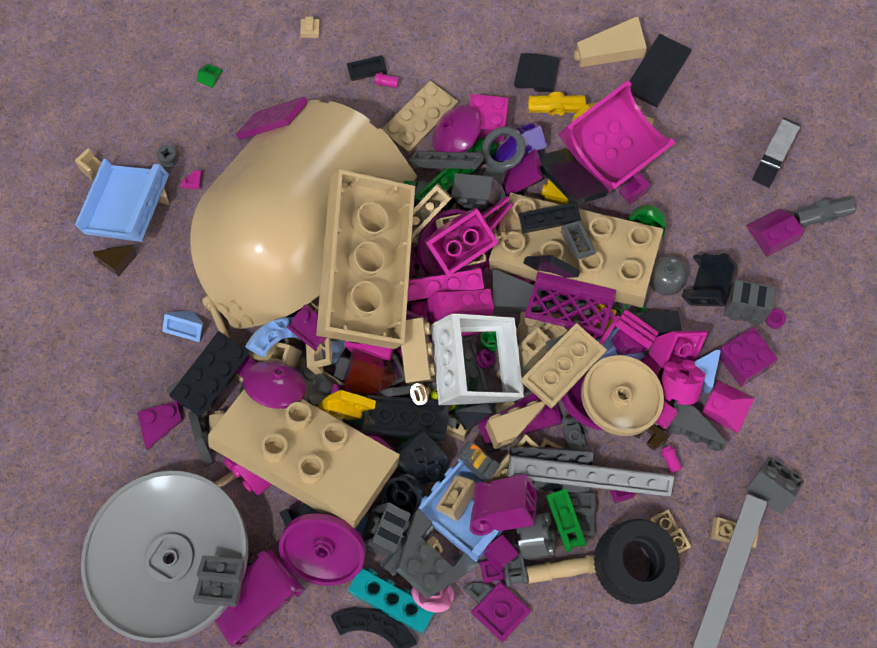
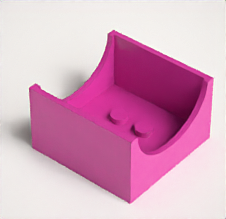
(614, 139)

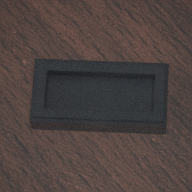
(366, 68)

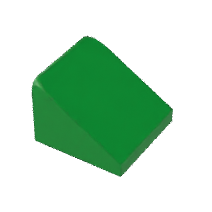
(209, 75)

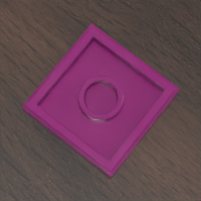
(501, 612)

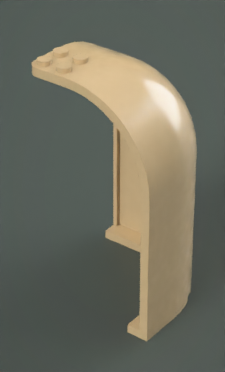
(265, 216)

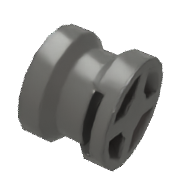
(172, 158)

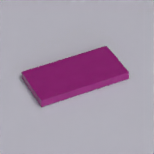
(271, 118)

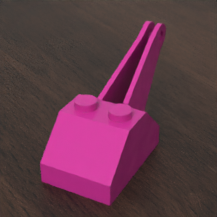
(466, 237)

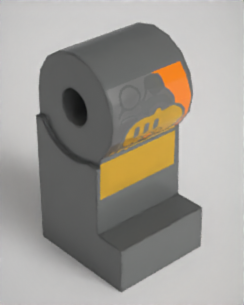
(477, 461)

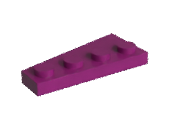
(545, 419)

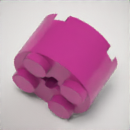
(682, 382)

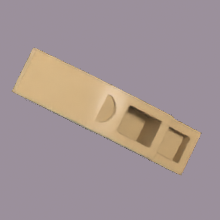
(534, 346)

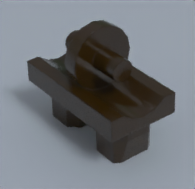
(657, 436)

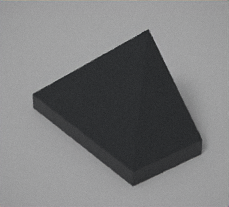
(474, 414)

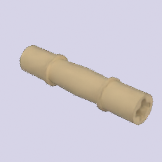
(560, 569)

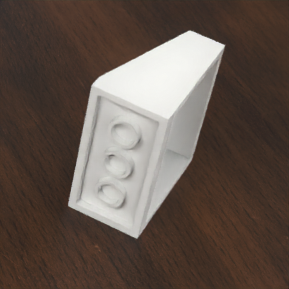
(450, 359)

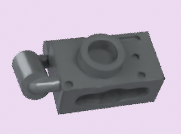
(572, 434)

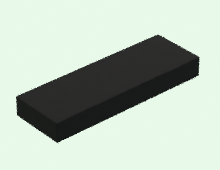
(549, 217)

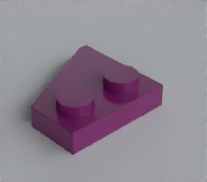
(158, 421)

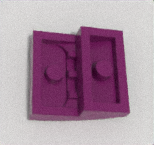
(523, 173)

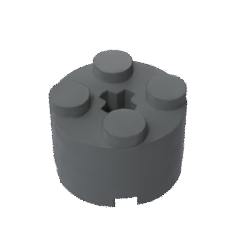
(537, 539)

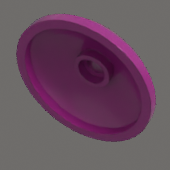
(456, 130)
(274, 384)

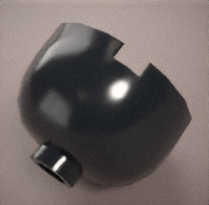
(403, 492)

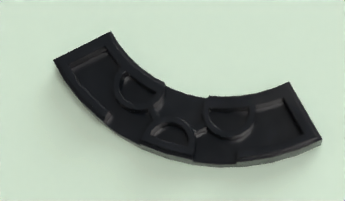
(376, 623)

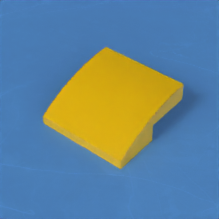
(346, 405)

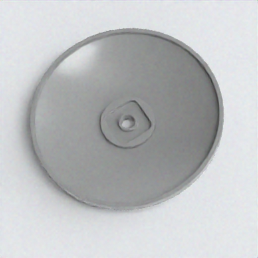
(128, 550)

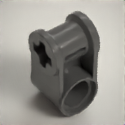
(515, 568)

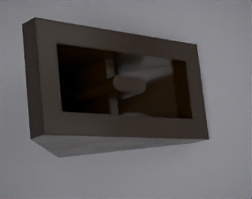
(116, 258)

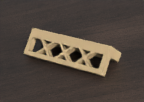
(315, 359)

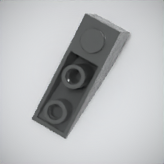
(696, 427)

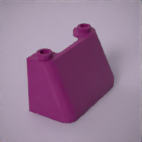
(263, 591)

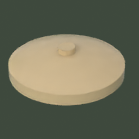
(622, 395)

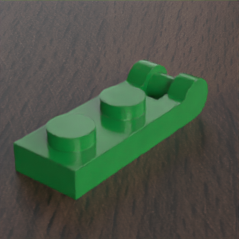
(565, 519)

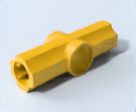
(556, 103)

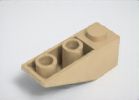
(281, 353)
(508, 427)

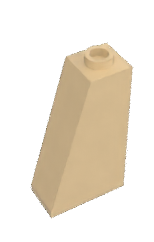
(612, 45)

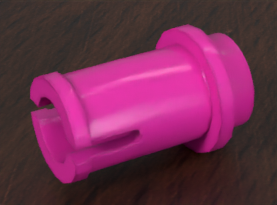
(386, 80)
(671, 459)

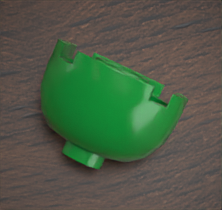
(650, 216)

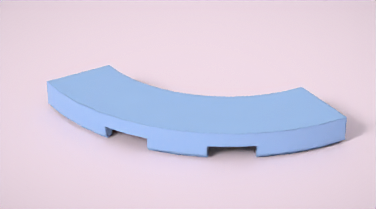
(269, 334)

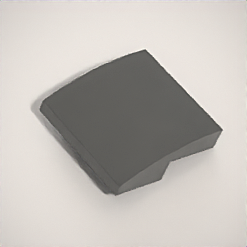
(585, 510)
(219, 581)

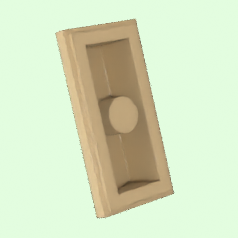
(456, 497)

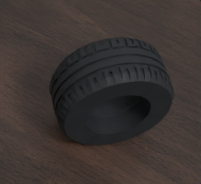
(660, 550)

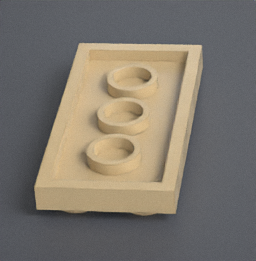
(419, 117)
(563, 365)

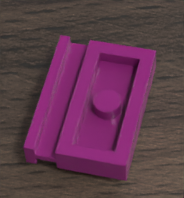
(305, 327)

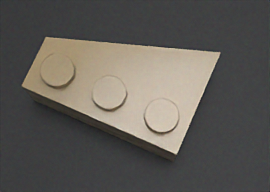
(418, 352)

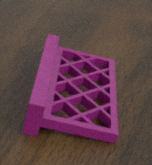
(571, 288)

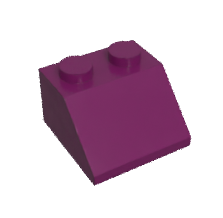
(775, 231)

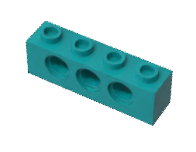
(368, 577)

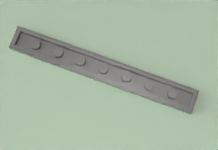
(591, 476)
(730, 573)

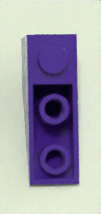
(533, 139)

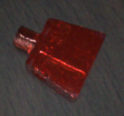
(365, 373)

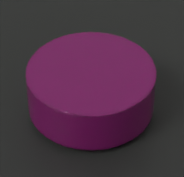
(776, 319)

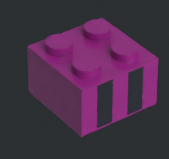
(747, 357)

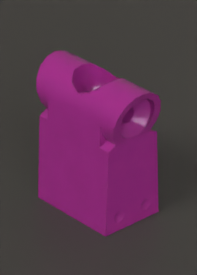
(503, 505)

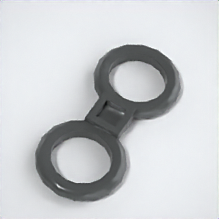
(499, 169)

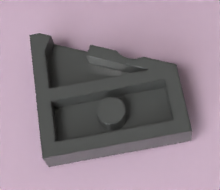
(201, 437)

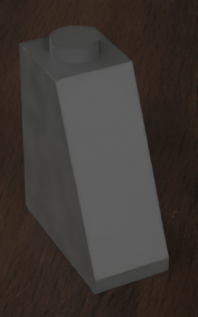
(511, 294)

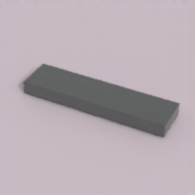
(453, 160)

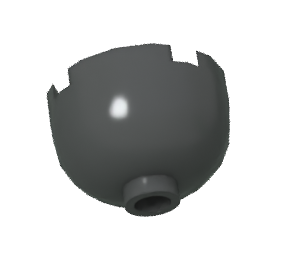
(668, 275)

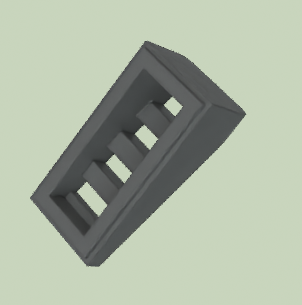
(577, 227)

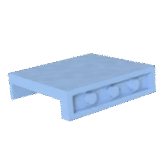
(121, 201)
(456, 531)

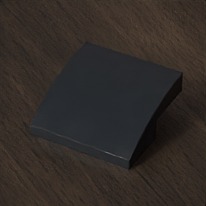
(536, 72)

